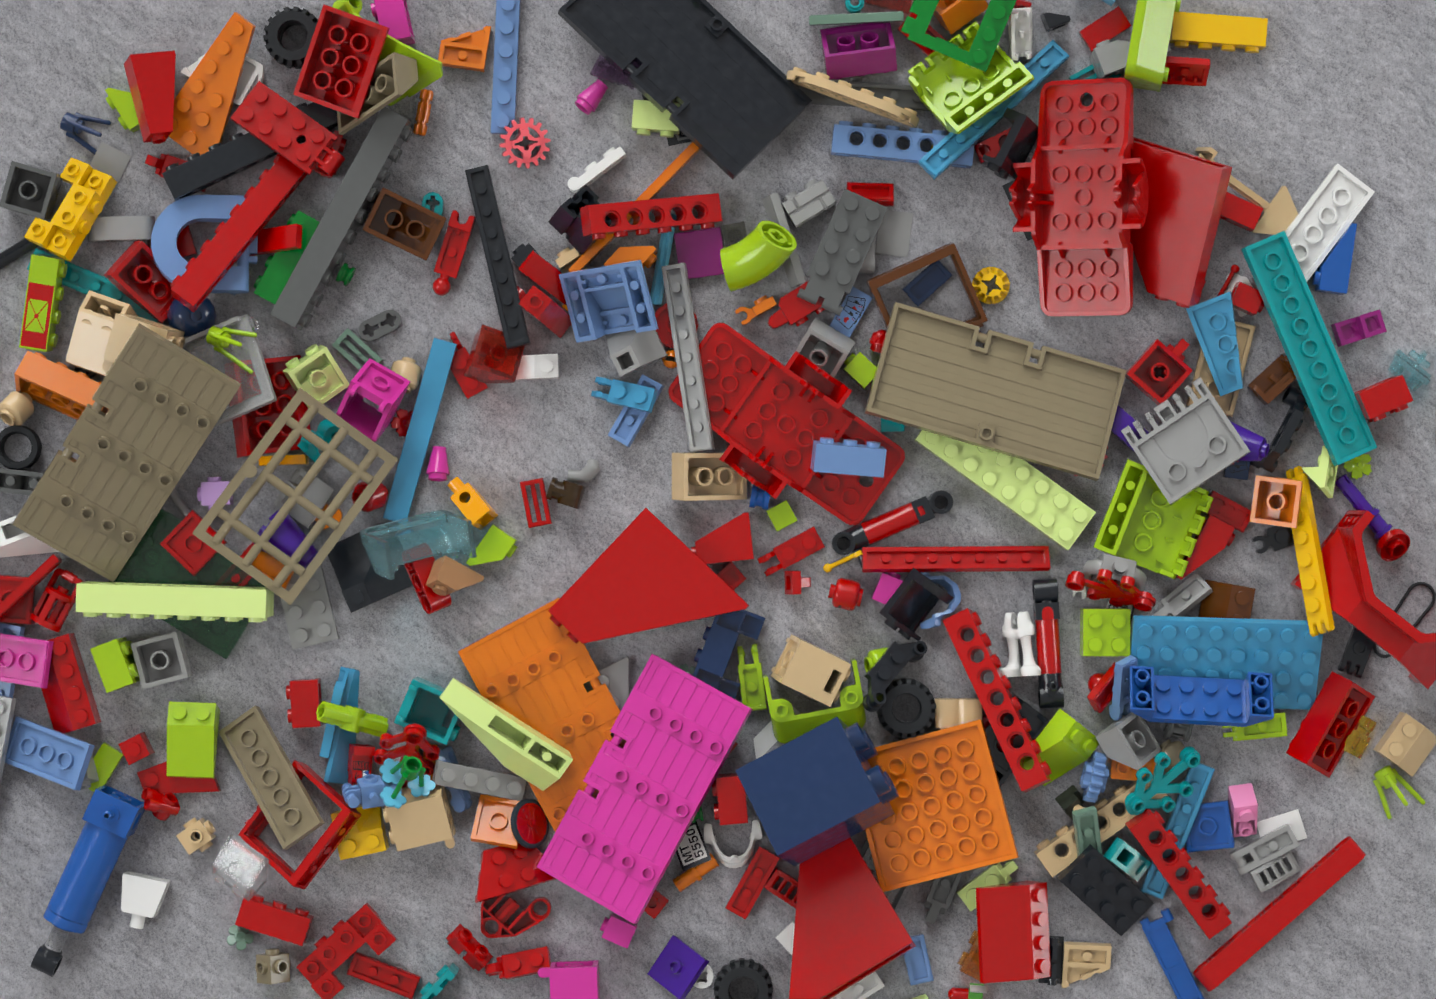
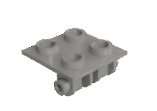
(317, 493)

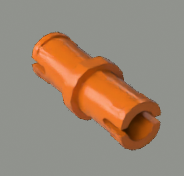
(694, 874)

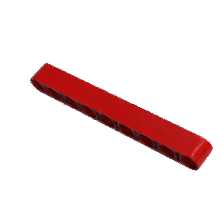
(1279, 913)

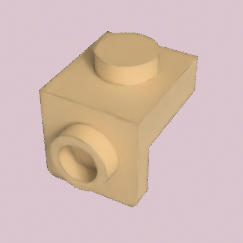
(567, 258)

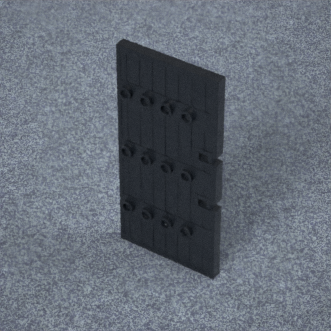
(691, 54)

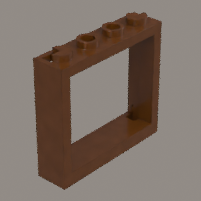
(920, 262)

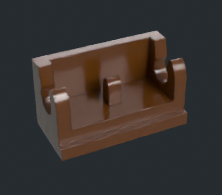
(1272, 380)

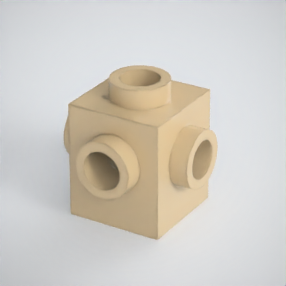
(191, 841)

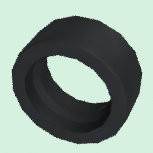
(35, 451)

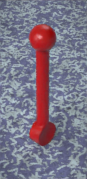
(1234, 269)

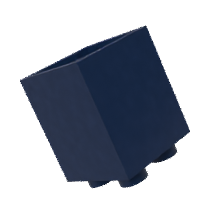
(818, 790)

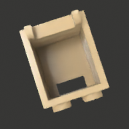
(124, 327)
(811, 670)
(421, 820)

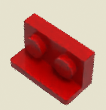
(1187, 71)

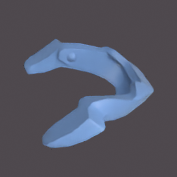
(953, 589)

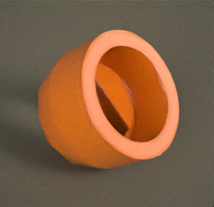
(669, 364)

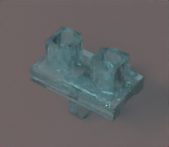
(1419, 375)

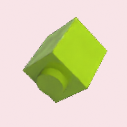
(860, 369)

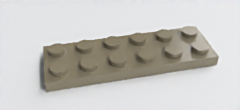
(271, 777)

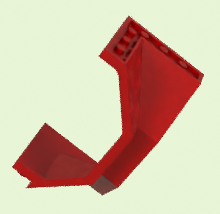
(1355, 600)

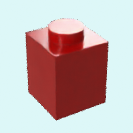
(1247, 299)
(136, 748)

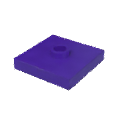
(678, 967)

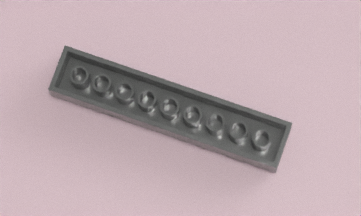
(342, 219)

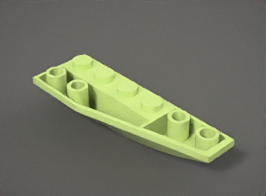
(507, 737)

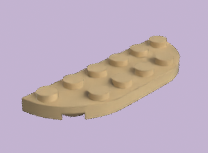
(862, 99)

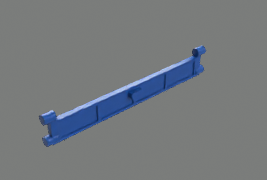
(1170, 956)

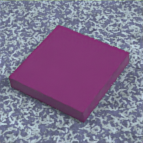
(700, 252)

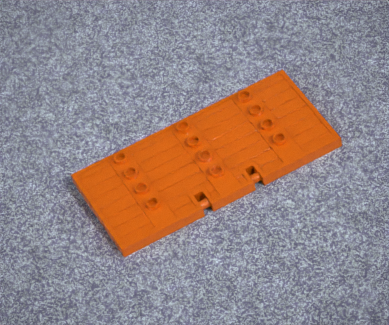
(540, 680)

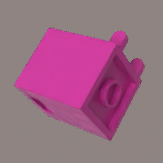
(379, 386)
(573, 979)

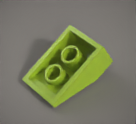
(192, 739)
(1063, 745)

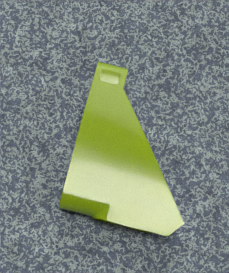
(428, 68)

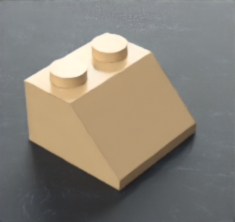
(1406, 743)

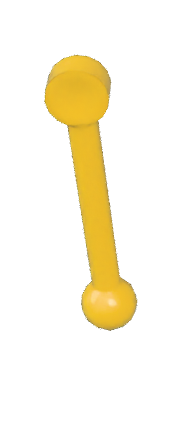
(828, 567)

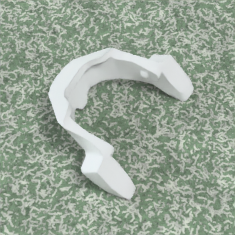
(733, 861)

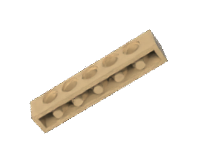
(1113, 823)

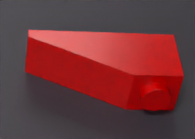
(1212, 539)

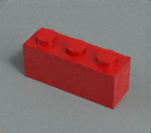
(275, 919)

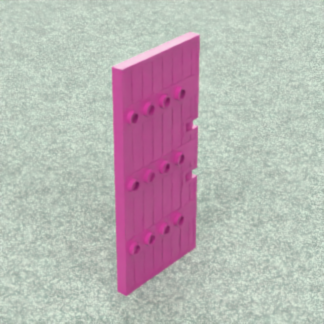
(648, 790)

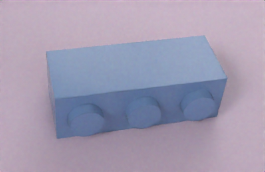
(848, 457)

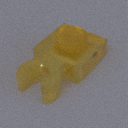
(1358, 739)

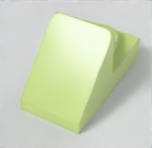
(1323, 475)

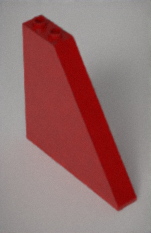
(1180, 221)
(642, 585)
(841, 924)

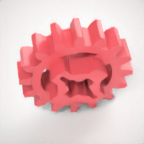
(525, 153)

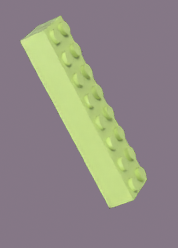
(1015, 486)
(167, 600)

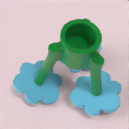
(398, 772)

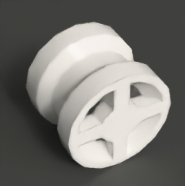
(707, 975)

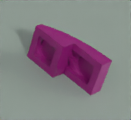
(1358, 328)

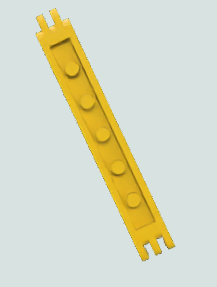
(1311, 561)

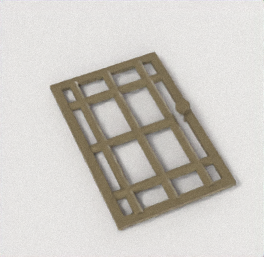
(295, 496)

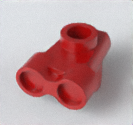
(159, 804)

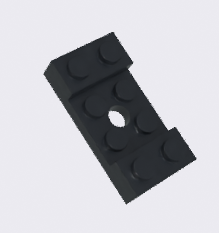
(1037, 723)

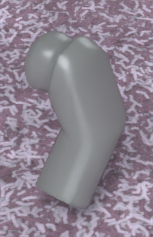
(586, 474)

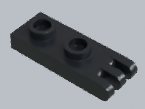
(1356, 653)

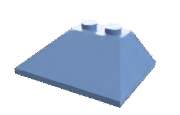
(608, 300)

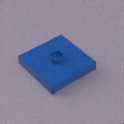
(1211, 828)

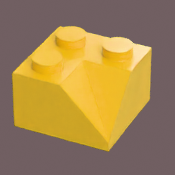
(366, 835)

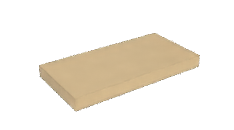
(1227, 402)

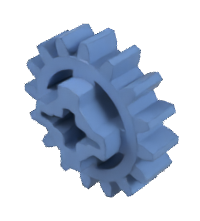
(1094, 777)

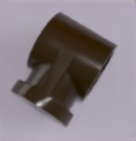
(565, 492)

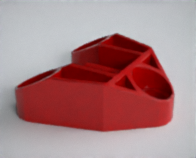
(526, 919)

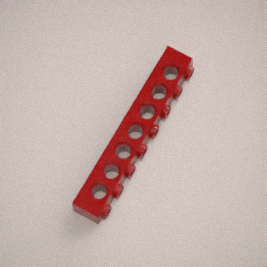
(956, 628)

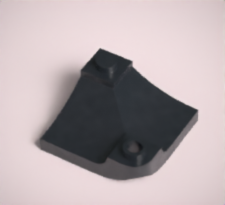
(357, 577)

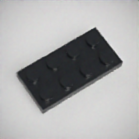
(1105, 890)

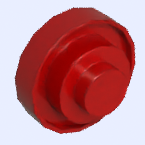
(1393, 545)

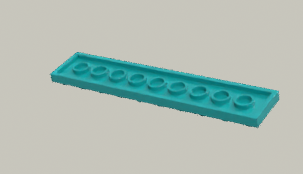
(1309, 348)

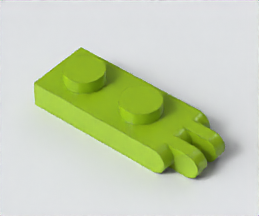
(1268, 729)

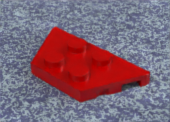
(509, 871)

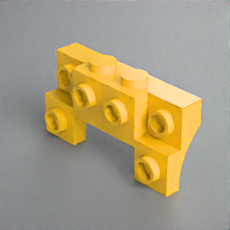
(77, 211)

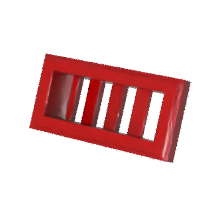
(777, 892)

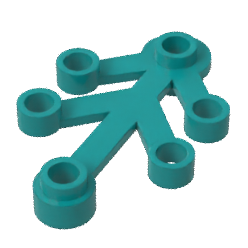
(1141, 799)

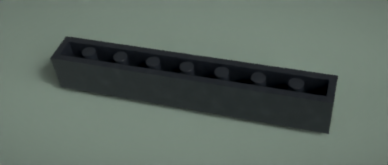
(232, 157)

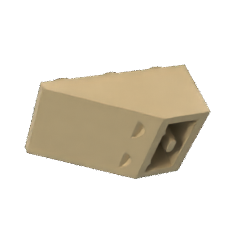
(93, 331)

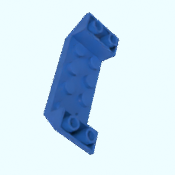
(1201, 699)

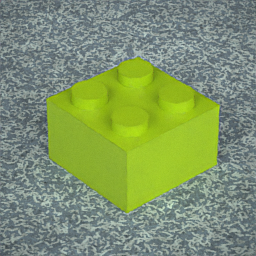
(1104, 631)
(116, 664)

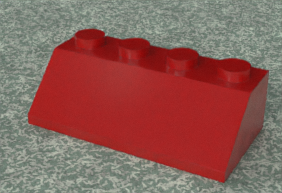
(68, 688)
(1329, 723)

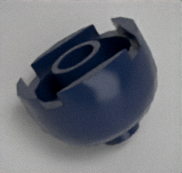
(191, 322)

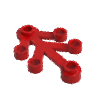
(1118, 597)
(413, 735)

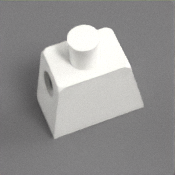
(142, 896)

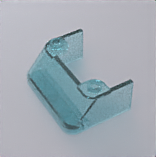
(417, 539)

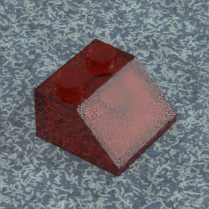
(491, 359)

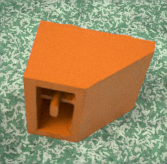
(646, 254)

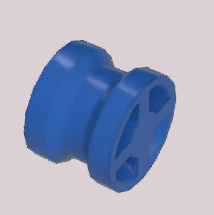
(759, 498)

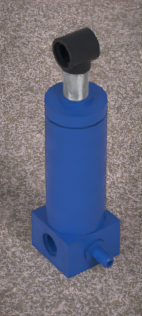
(109, 822)

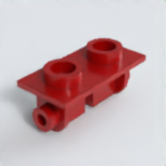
(477, 954)

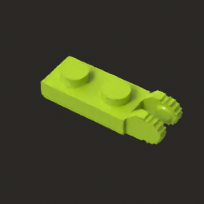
(751, 680)

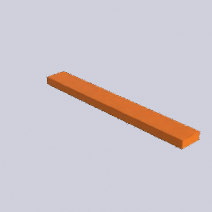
(649, 193)

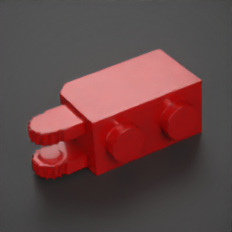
(794, 309)

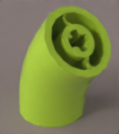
(756, 255)

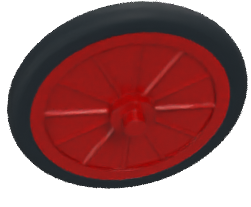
(529, 823)

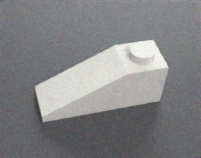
(539, 367)

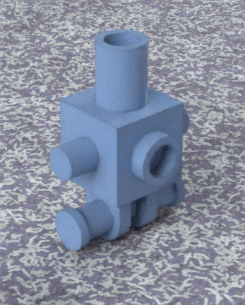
(365, 792)

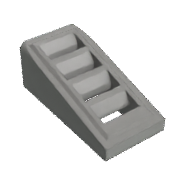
(1261, 886)

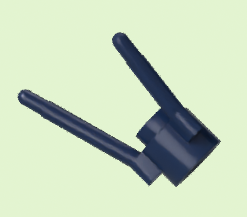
(73, 124)

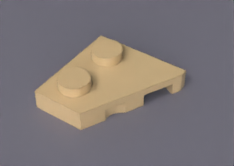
(1084, 960)

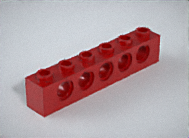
(594, 216)
(1210, 922)

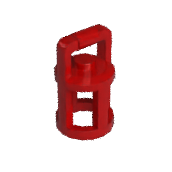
(48, 599)

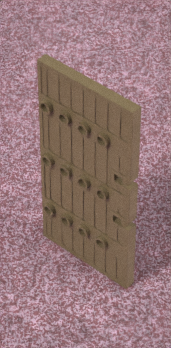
(992, 395)
(129, 458)

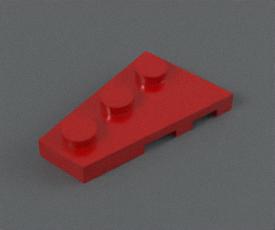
(157, 779)

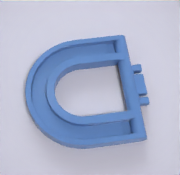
(188, 211)

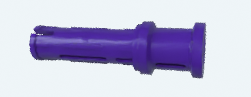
(1358, 501)

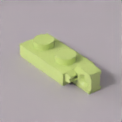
(993, 875)

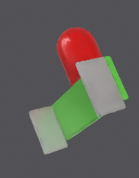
(975, 992)

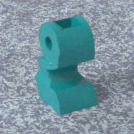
(326, 431)

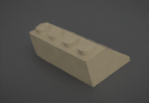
(390, 81)

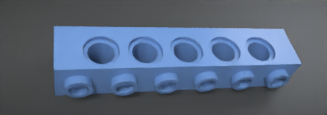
(843, 147)

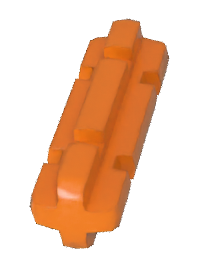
(423, 112)

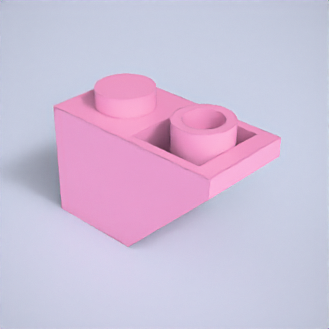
(1243, 809)

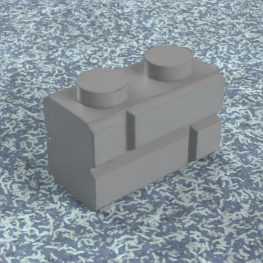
(808, 203)

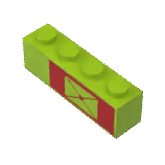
(42, 303)

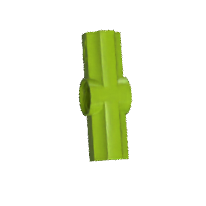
(352, 719)

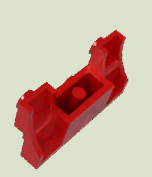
(337, 948)

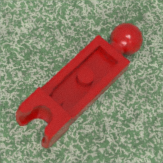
(452, 252)

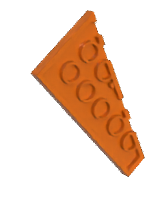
(209, 93)

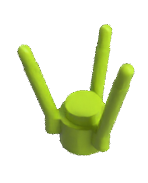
(222, 339)
(1387, 777)

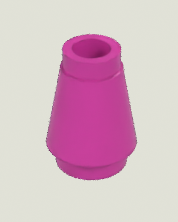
(591, 97)
(438, 465)

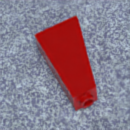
(152, 90)
(546, 311)

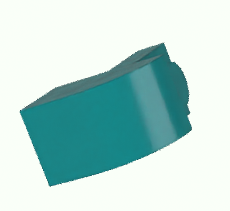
(1127, 859)

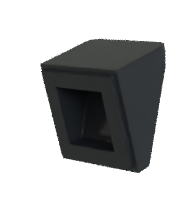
(1054, 21)

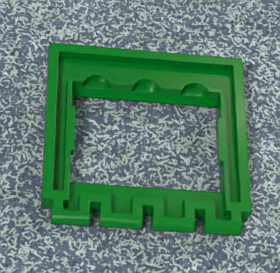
(984, 41)

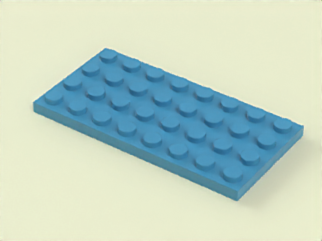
(1232, 649)

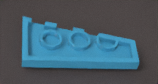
(1217, 336)

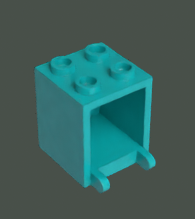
(424, 707)

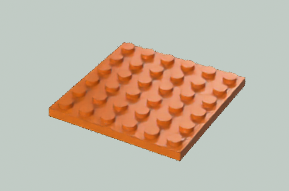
(946, 809)

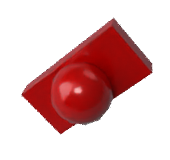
(1100, 689)

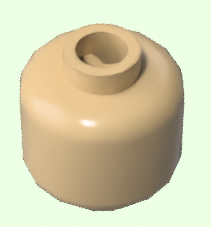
(408, 370)
(16, 408)

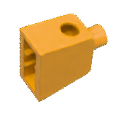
(476, 508)

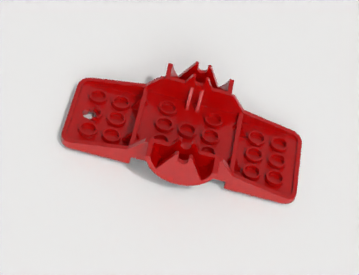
(1083, 198)
(776, 413)

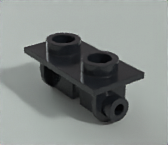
(1056, 959)

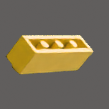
(1218, 31)

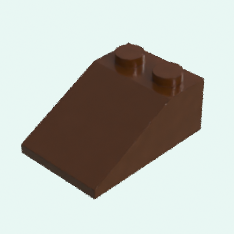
(404, 224)

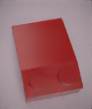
(142, 281)

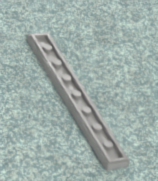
(688, 357)

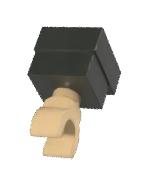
(1070, 800)

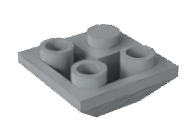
(634, 350)

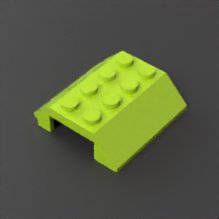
(963, 93)
(1148, 528)

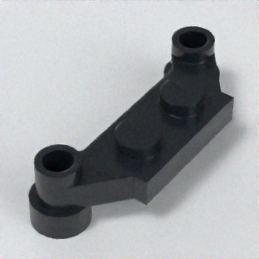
(1291, 423)
(886, 670)

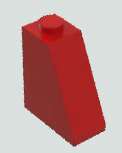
(727, 542)

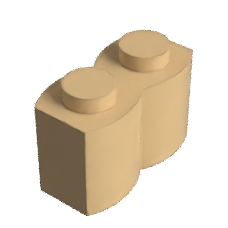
(956, 711)

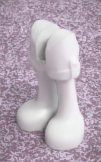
(1018, 629)

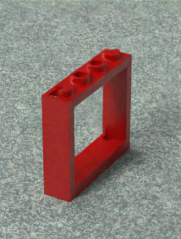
(322, 849)

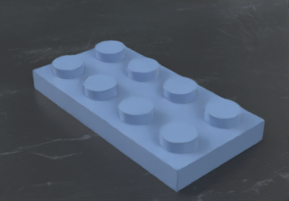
(48, 753)

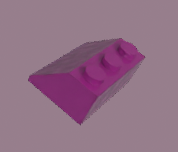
(858, 50)

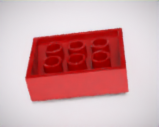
(341, 61)
(253, 426)
(1013, 932)

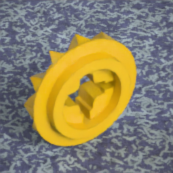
(980, 288)

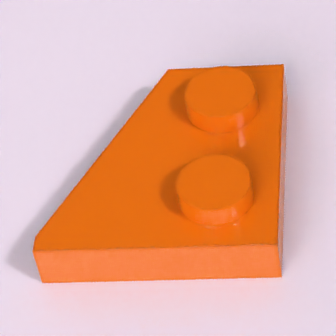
(466, 51)

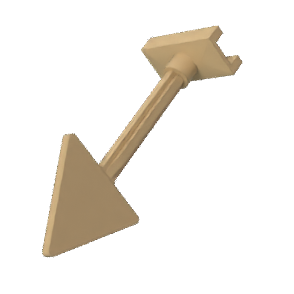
(1276, 214)

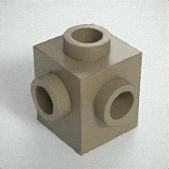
(272, 967)

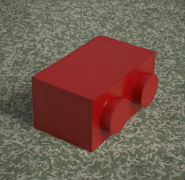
(304, 698)

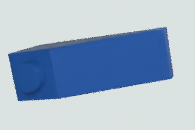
(1335, 269)

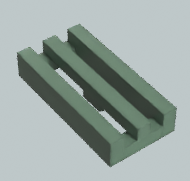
(342, 338)

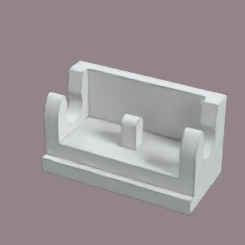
(1020, 33)

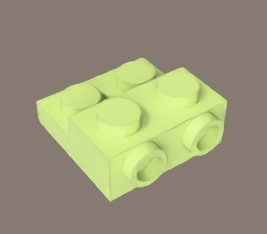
(316, 374)

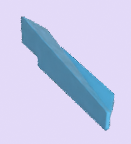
(337, 740)

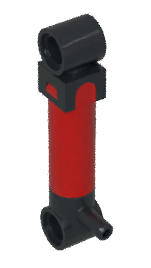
(891, 523)
(1048, 643)

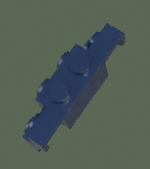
(719, 646)

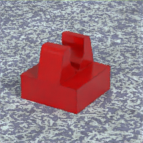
(794, 582)

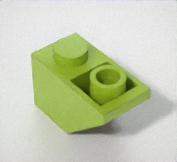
(124, 104)

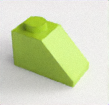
(494, 547)

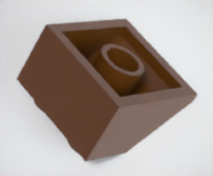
(1227, 601)

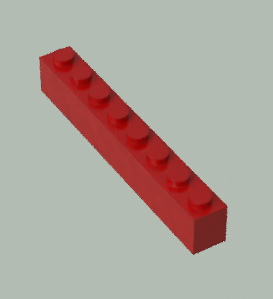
(237, 233)

